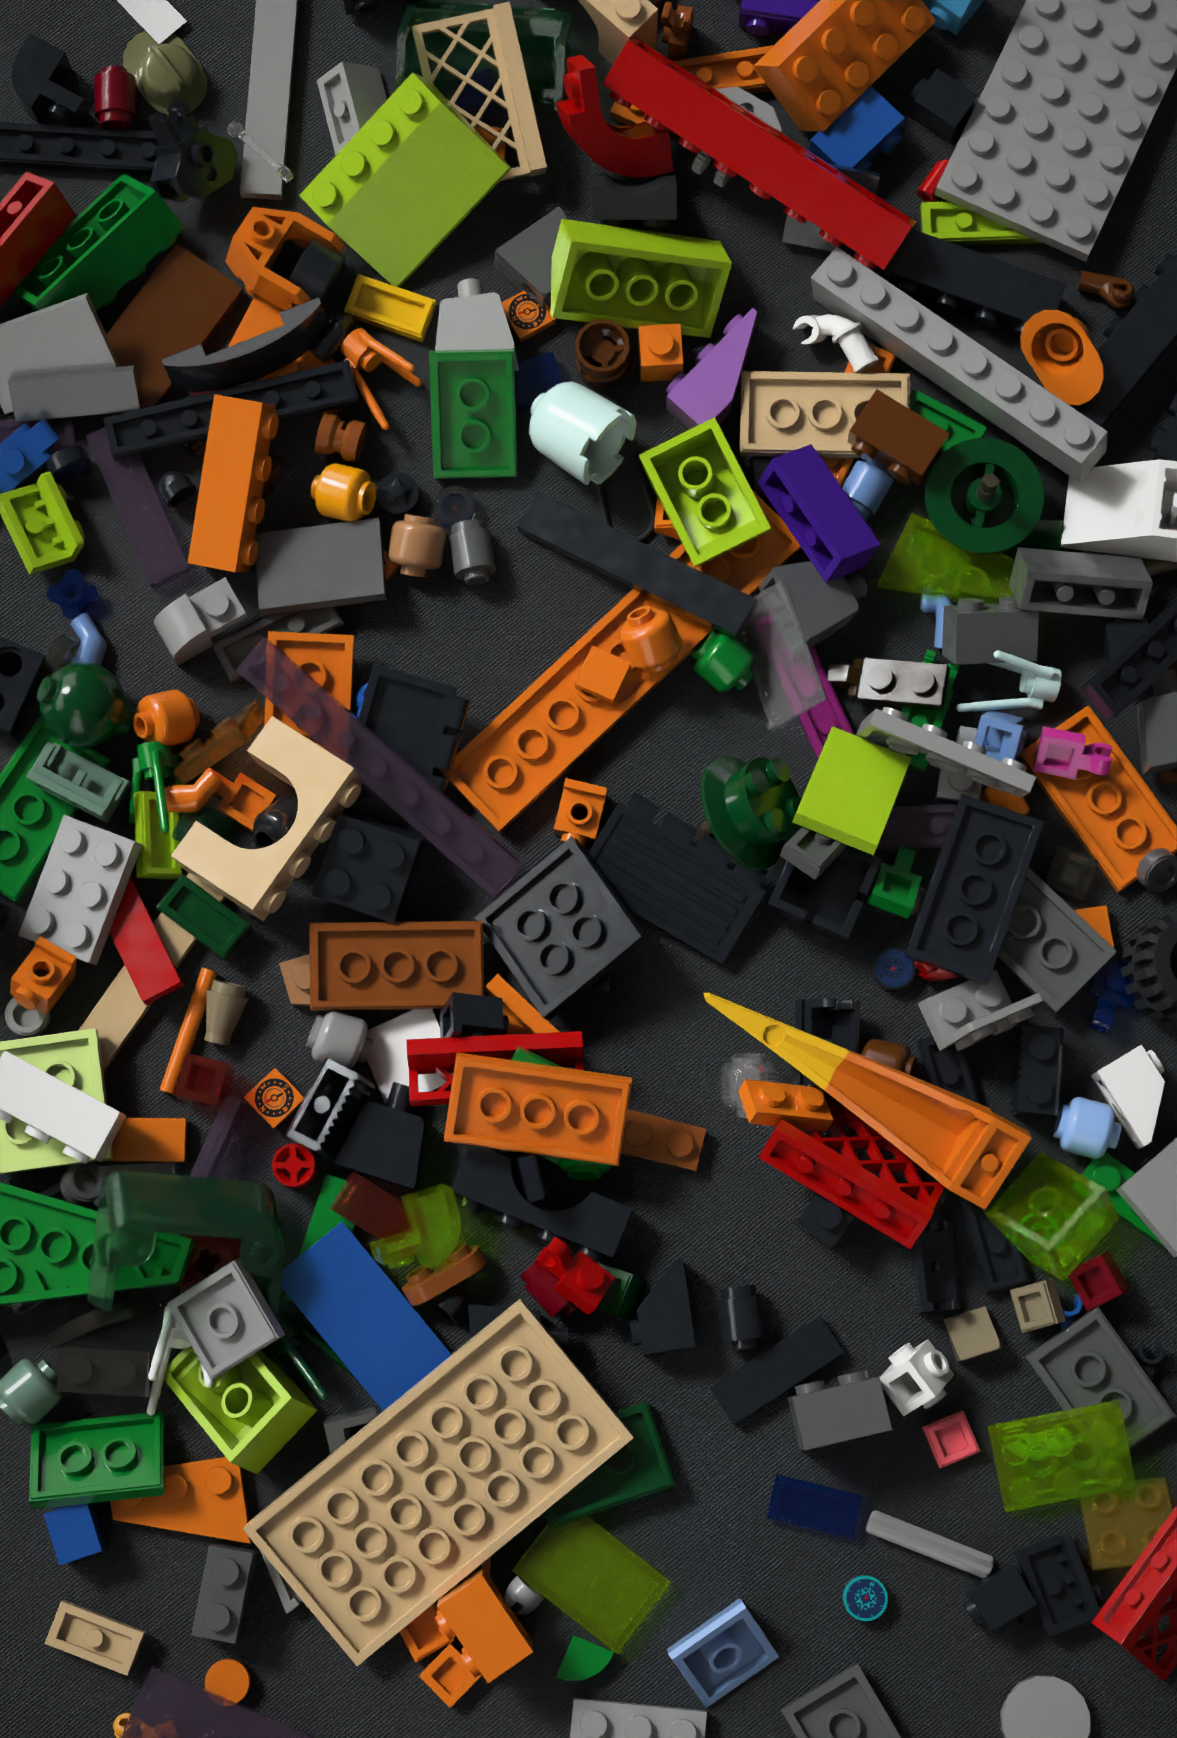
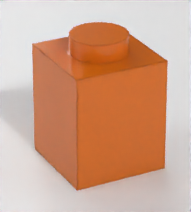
(660, 352)

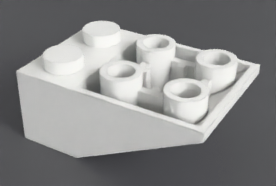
(1124, 510)

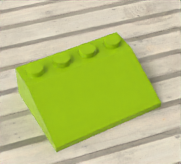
(405, 180)

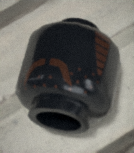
(274, 821)

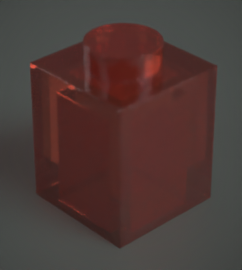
(204, 1081)

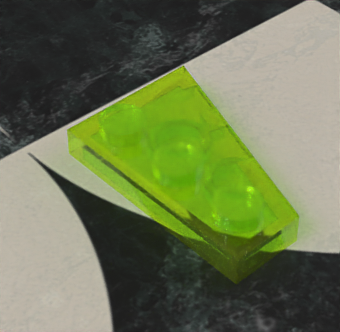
(933, 566)

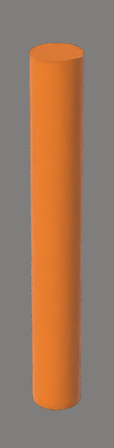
(188, 1030)

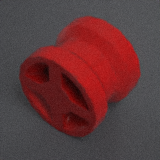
(287, 1165)

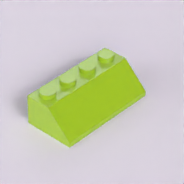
(637, 277)

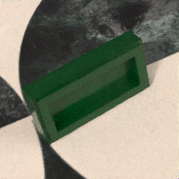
(204, 917)

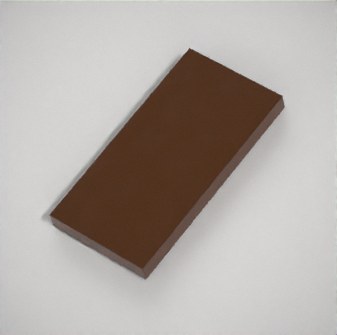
(170, 314)

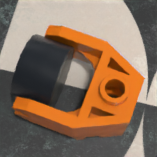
(261, 242)

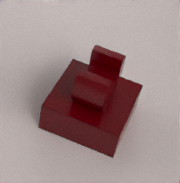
(1098, 1280)

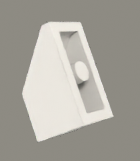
(1134, 1092)

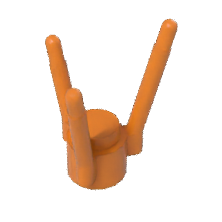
(367, 354)

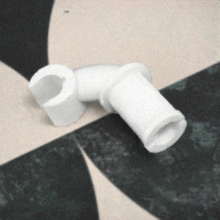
(843, 332)

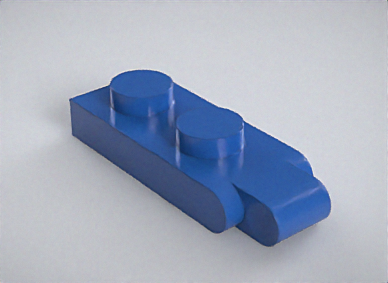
(25, 453)

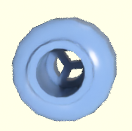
(1086, 1128)

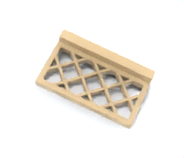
(511, 79)

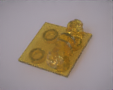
(1124, 1522)

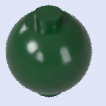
(84, 705)

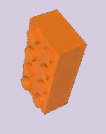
(838, 55)

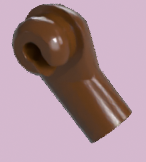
(1110, 288)

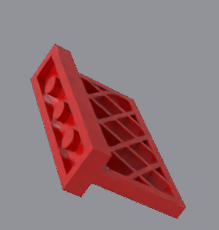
(850, 1181)
(1141, 1602)

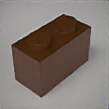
(896, 438)

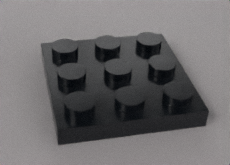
(560, 928)

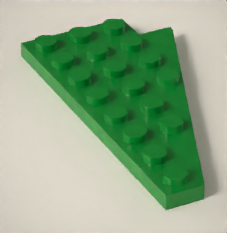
(51, 1245)

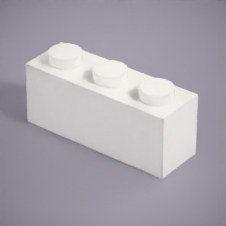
(56, 1110)

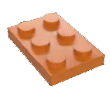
(324, 658)

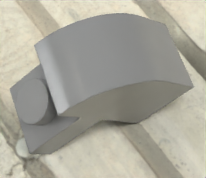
(192, 621)

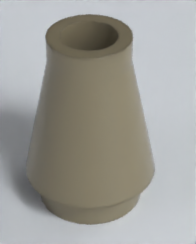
(223, 1010)

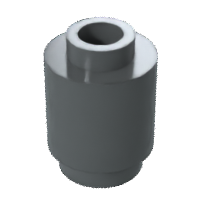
(471, 552)

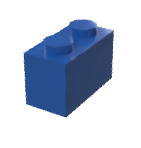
(860, 133)

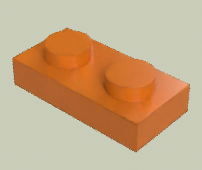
(796, 1104)

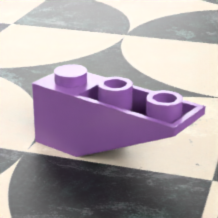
(714, 381)

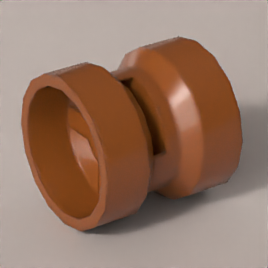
(341, 438)

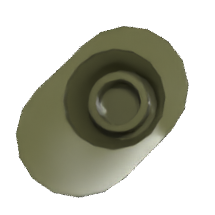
(165, 71)

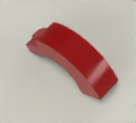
(624, 150)

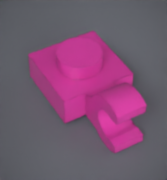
(1065, 752)

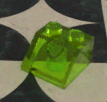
(1053, 1215)

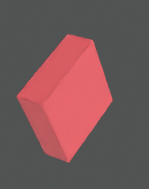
(950, 1439)

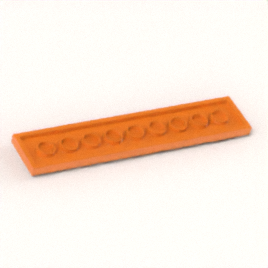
(559, 723)

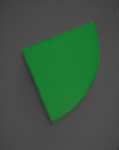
(583, 1659)

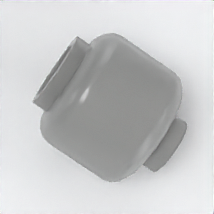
(339, 1039)

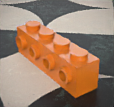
(233, 484)

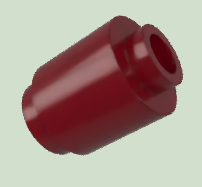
(115, 98)
(541, 1287)

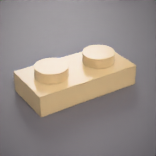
(95, 1637)

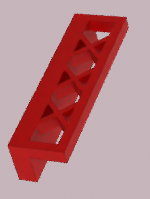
(439, 1056)

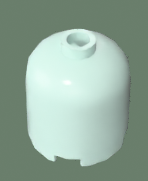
(580, 431)

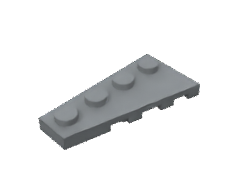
(945, 754)

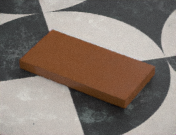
(394, 964)

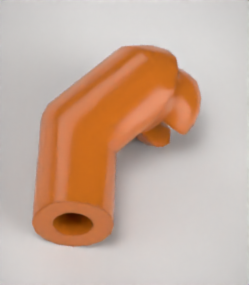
(192, 797)

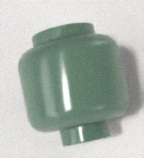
(29, 1391)

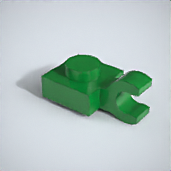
(894, 885)

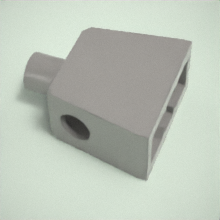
(473, 321)

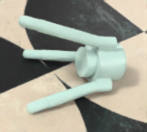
(1037, 681)

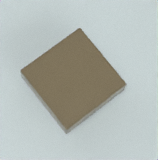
(1037, 1305)

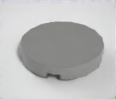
(1044, 1709)

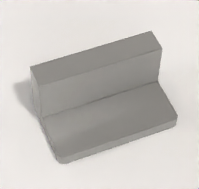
(349, 99)

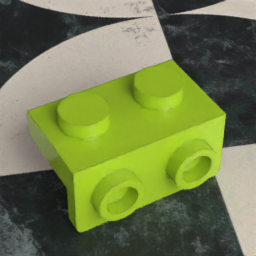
(41, 524)

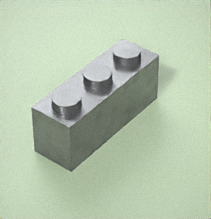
(1080, 583)

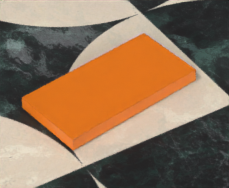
(1108, 813)
(537, 1109)

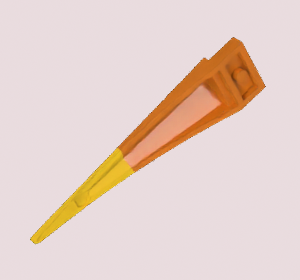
(940, 1131)

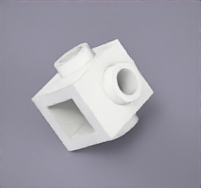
(916, 1377)

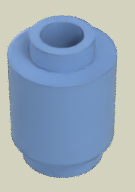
(867, 486)

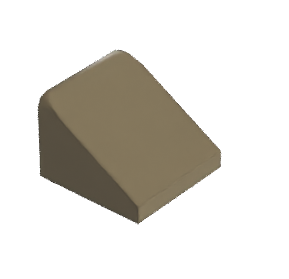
(972, 1334)

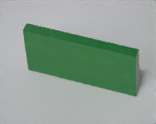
(29, 814)

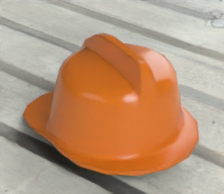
(1063, 356)

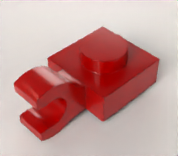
(579, 1276)

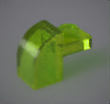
(432, 1233)

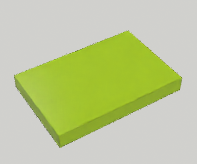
(852, 790)

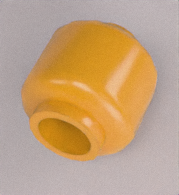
(343, 492)

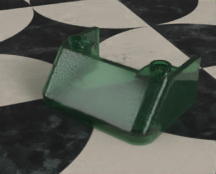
(541, 33)
(144, 1202)

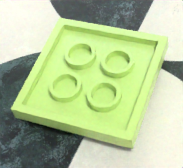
(70, 1058)

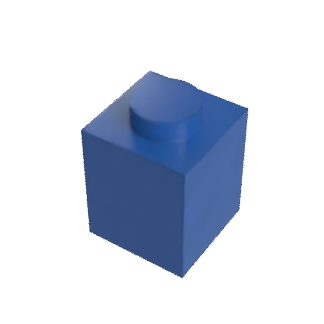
(75, 1532)

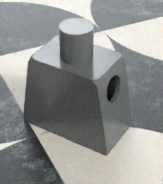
(528, 257)
(818, 605)
(1159, 726)

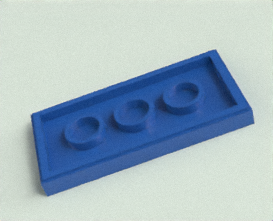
(362, 1316)

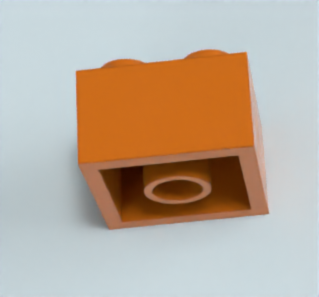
(484, 1625)

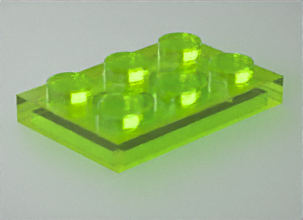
(1061, 1455)

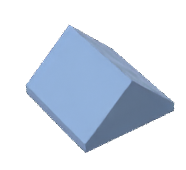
(722, 1653)

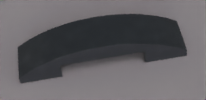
(251, 358)

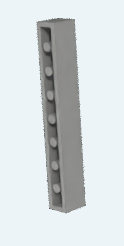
(960, 365)

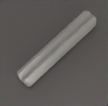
(930, 1544)

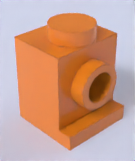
(584, 795)
(58, 972)

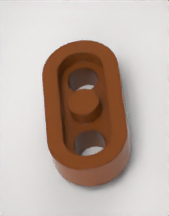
(427, 1282)

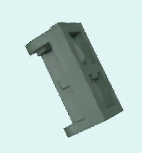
(78, 781)

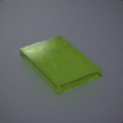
(592, 1579)

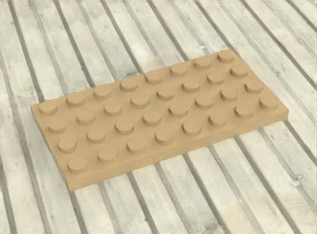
(438, 1482)

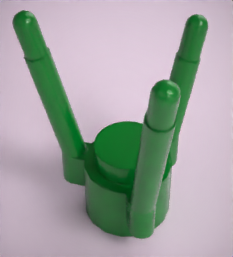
(155, 762)

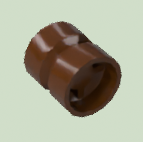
(602, 354)

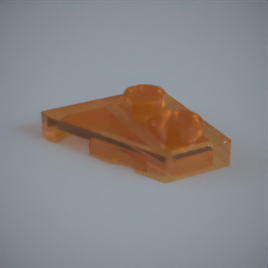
(224, 739)

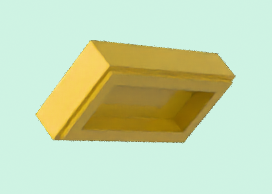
(390, 308)

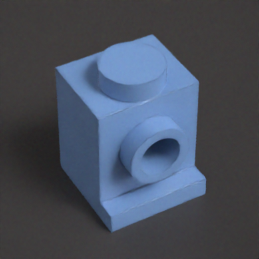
(1001, 735)

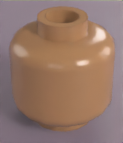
(417, 545)

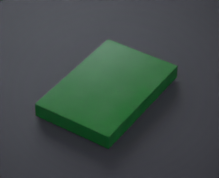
(473, 413)
(97, 1460)

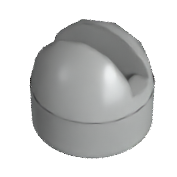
(524, 1594)

